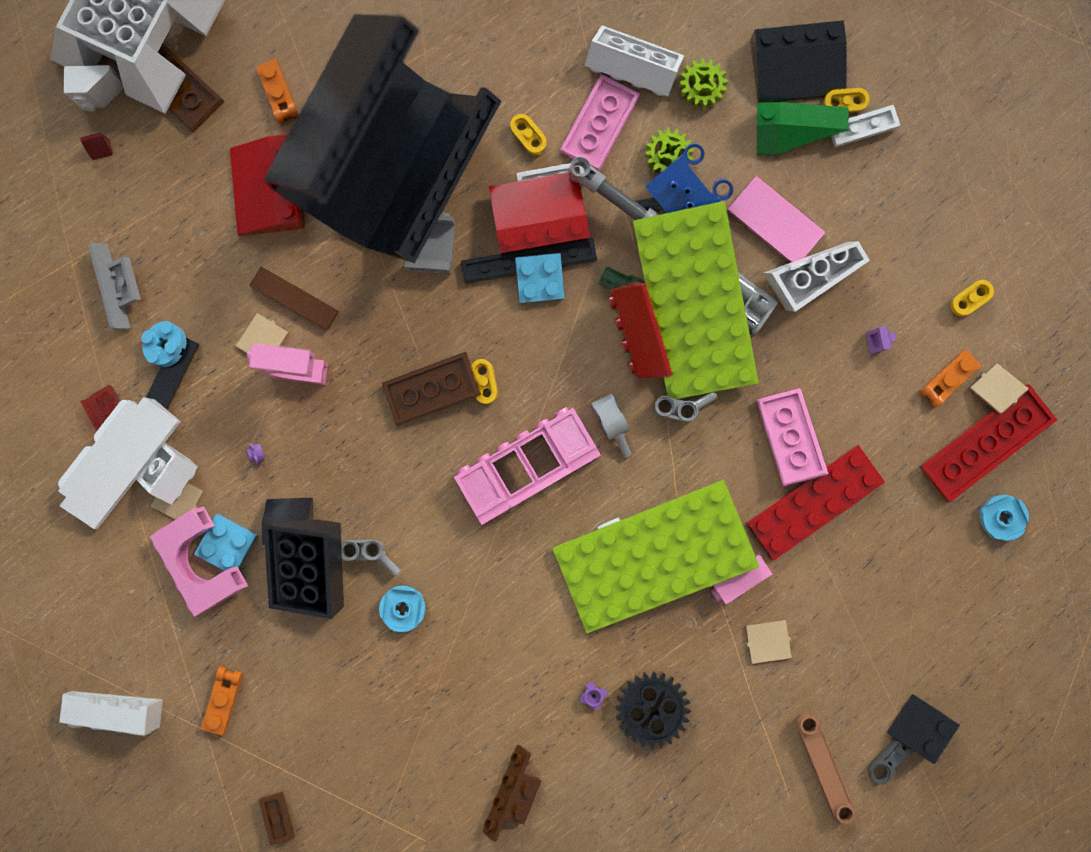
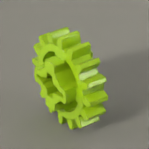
(699, 74)
(665, 143)

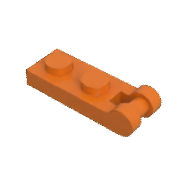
(277, 90)
(950, 378)
(221, 701)

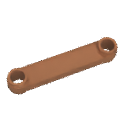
(825, 768)

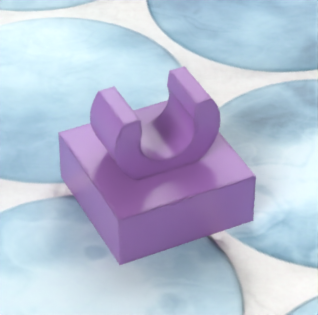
(880, 339)

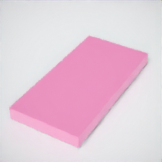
(600, 122)
(775, 221)
(791, 437)

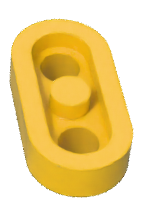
(845, 97)
(529, 134)
(971, 299)
(485, 381)

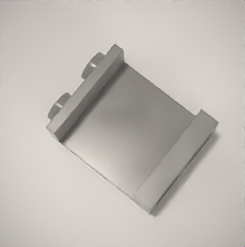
(438, 250)

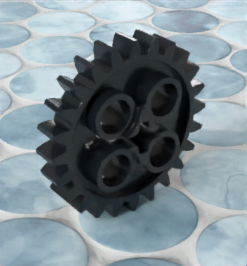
(671, 720)

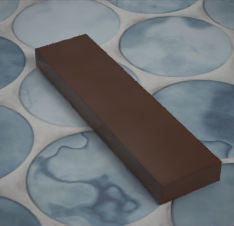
(294, 298)

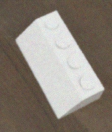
(633, 61)

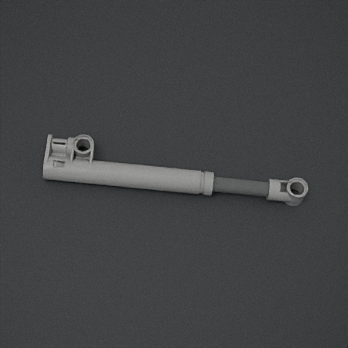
(756, 302)

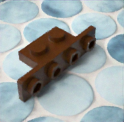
(514, 795)

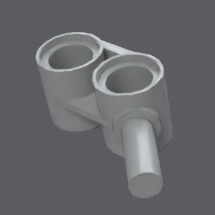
(676, 405)
(612, 421)
(363, 554)

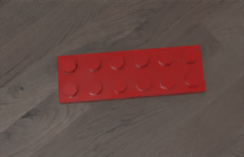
(987, 445)
(815, 503)

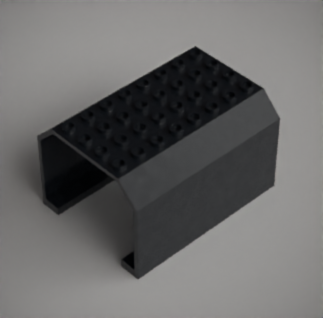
(379, 142)

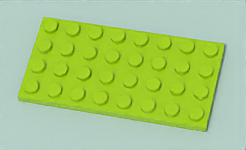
(697, 299)
(656, 556)

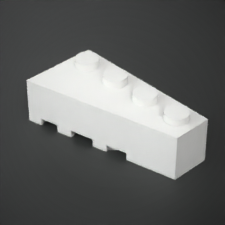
(811, 276)
(111, 712)

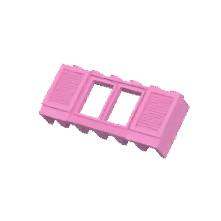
(486, 489)

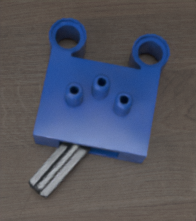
(680, 188)

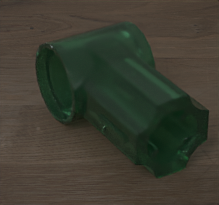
(612, 279)

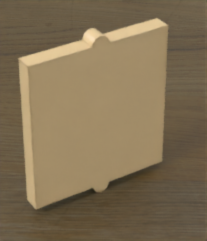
(262, 332)
(999, 389)
(186, 502)
(768, 641)

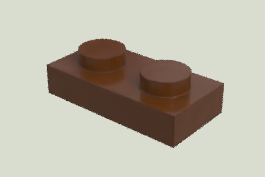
(276, 818)

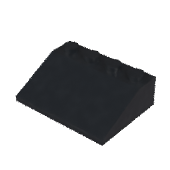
(799, 61)
(304, 567)

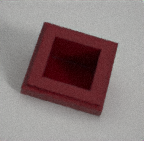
(97, 146)

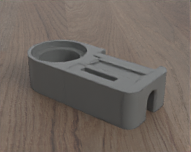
(889, 758)

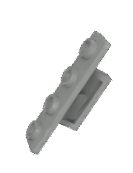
(115, 284)

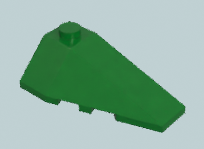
(794, 125)

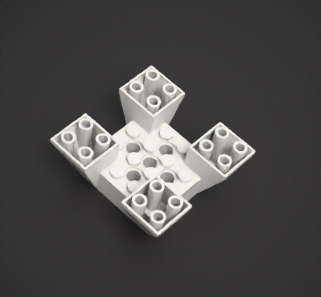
(132, 37)

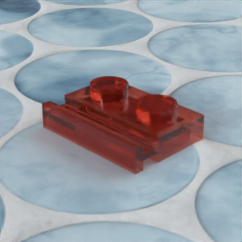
(100, 405)

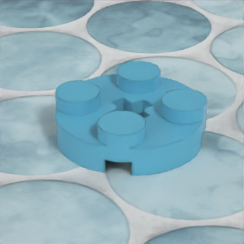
(153, 340)
(1015, 523)
(392, 616)

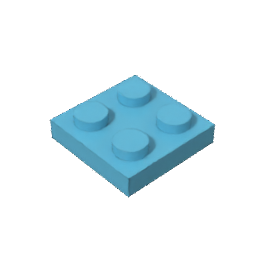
(539, 277)
(225, 544)

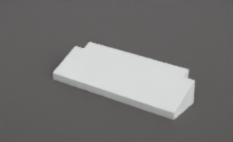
(115, 460)

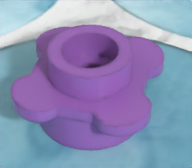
(255, 454)
(592, 689)

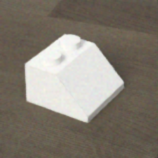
(91, 85)
(167, 474)

